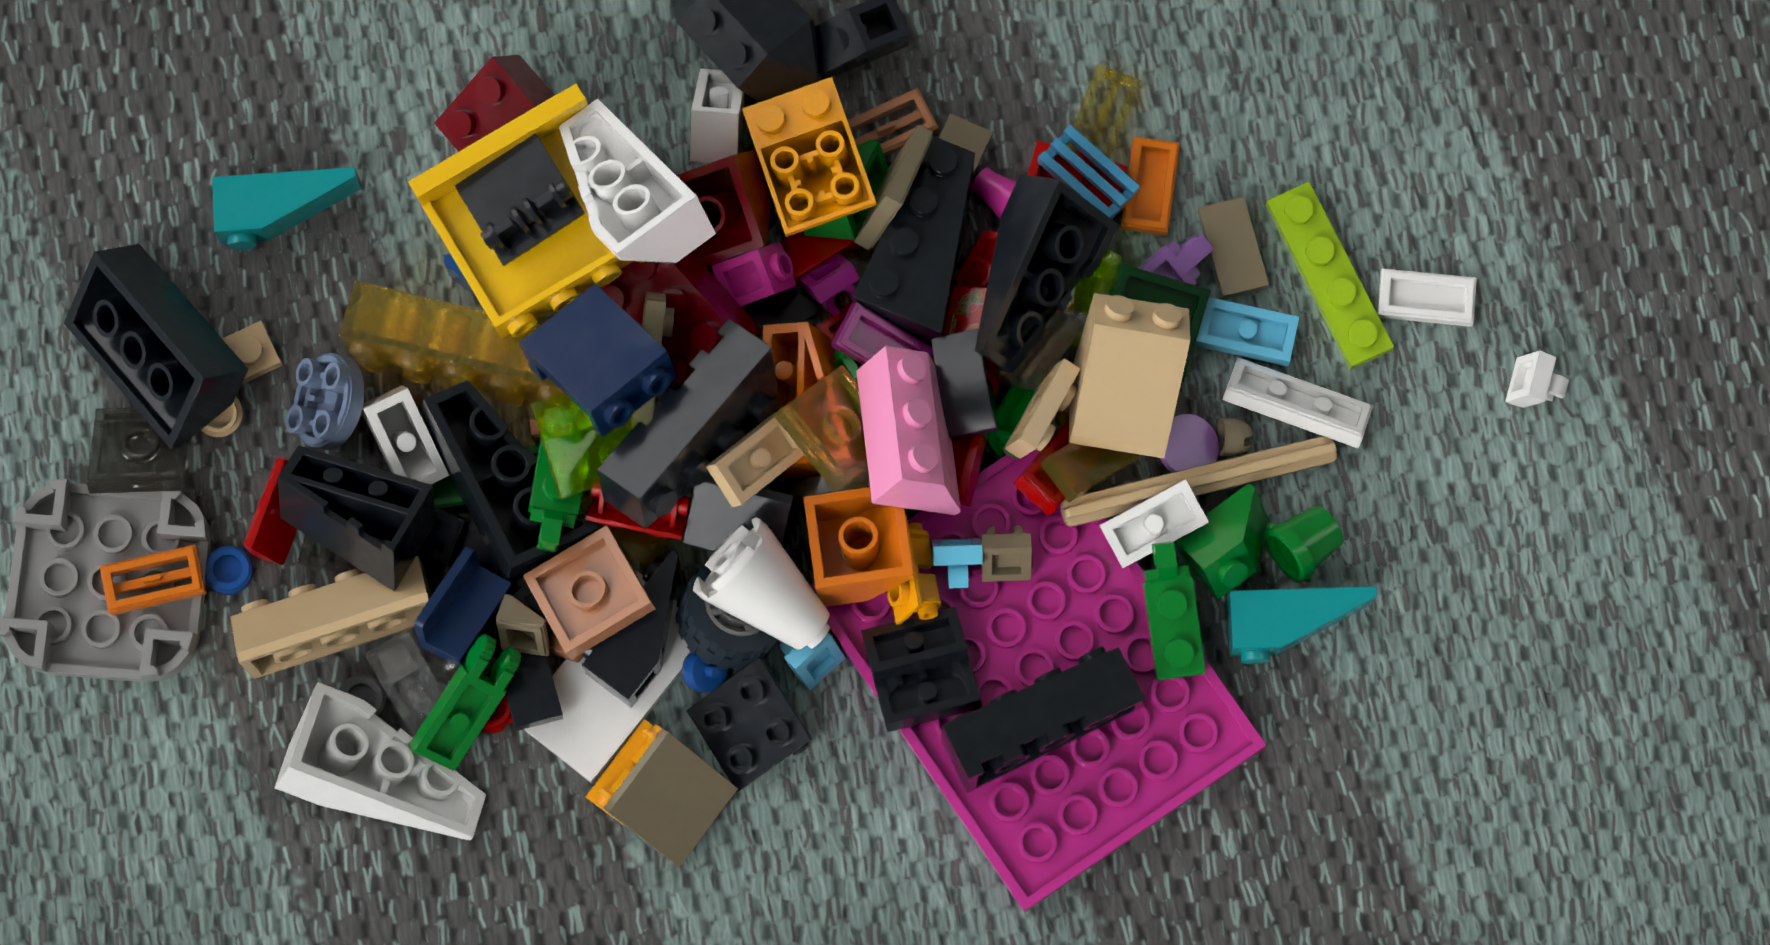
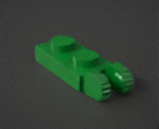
(465, 704)

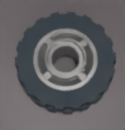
(716, 634)

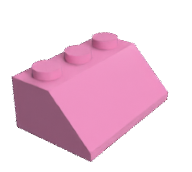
(906, 433)

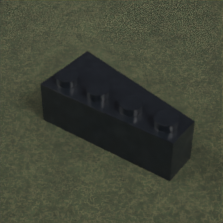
(493, 478)

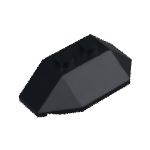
(756, 43)

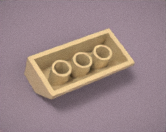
(326, 619)

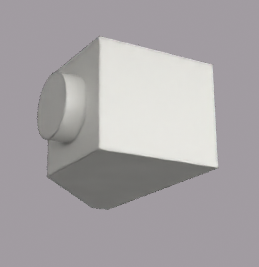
(715, 118)
(403, 436)

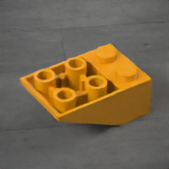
(809, 157)

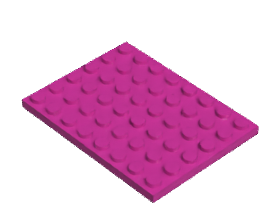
(1108, 786)

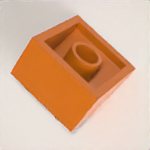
(856, 546)

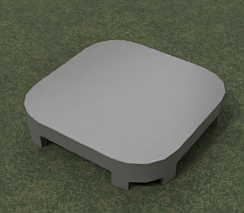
(56, 590)

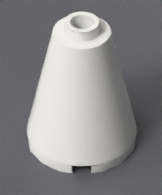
(764, 588)

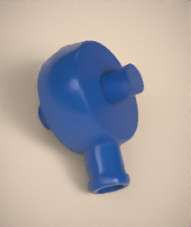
(701, 676)

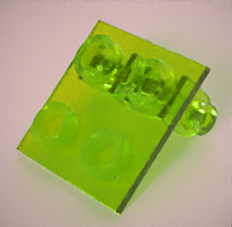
(573, 444)

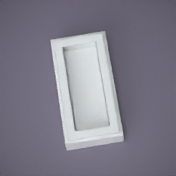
(1426, 297)

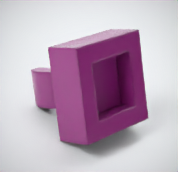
(829, 279)

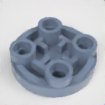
(326, 401)

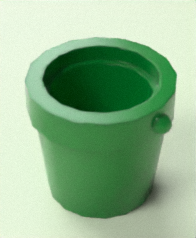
(1303, 542)

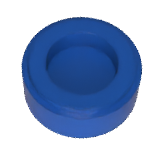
(228, 570)

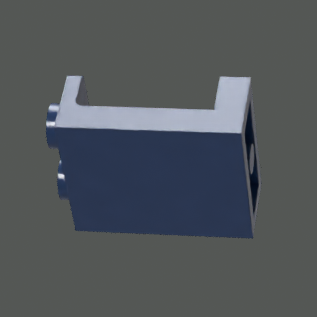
(599, 359)

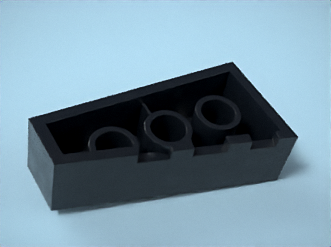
(920, 248)
(692, 426)
(1040, 717)

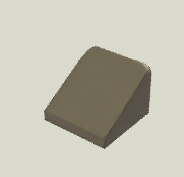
(521, 628)

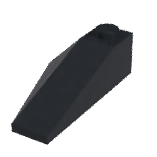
(1040, 254)

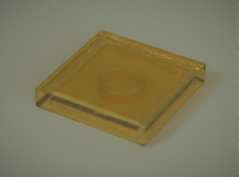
(829, 427)

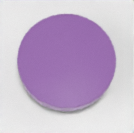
(1190, 443)

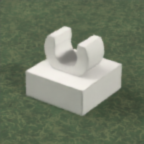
(1534, 381)

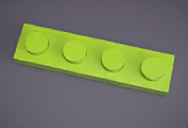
(1329, 275)

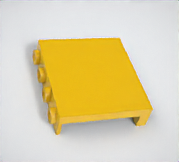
(549, 272)

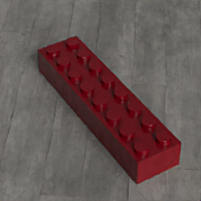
(701, 304)

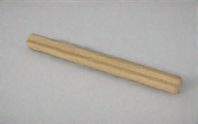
(1202, 479)

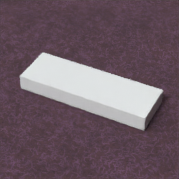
(1298, 402)

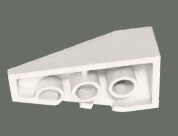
(629, 192)
(365, 767)

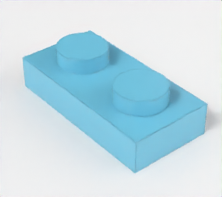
(1247, 331)

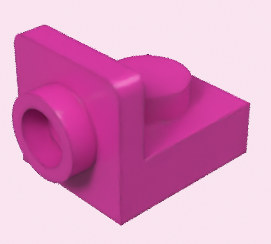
(756, 274)

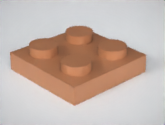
(588, 592)

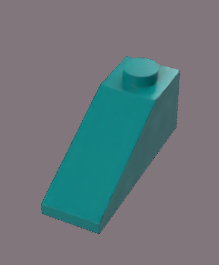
(269, 204)
(1279, 619)

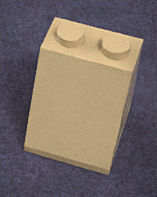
(1128, 375)

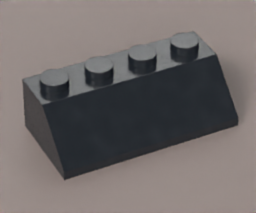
(154, 343)

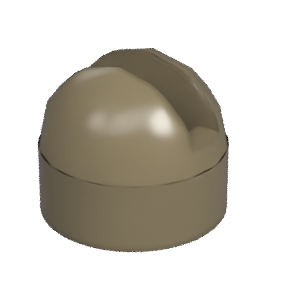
(1234, 432)

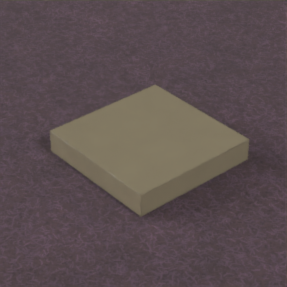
(894, 187)
(670, 798)

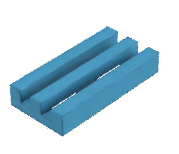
(1059, 146)

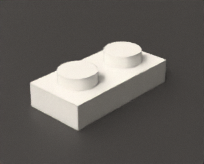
(1154, 521)

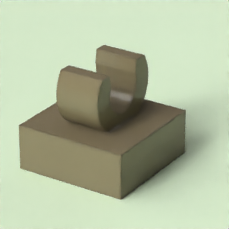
(1006, 555)

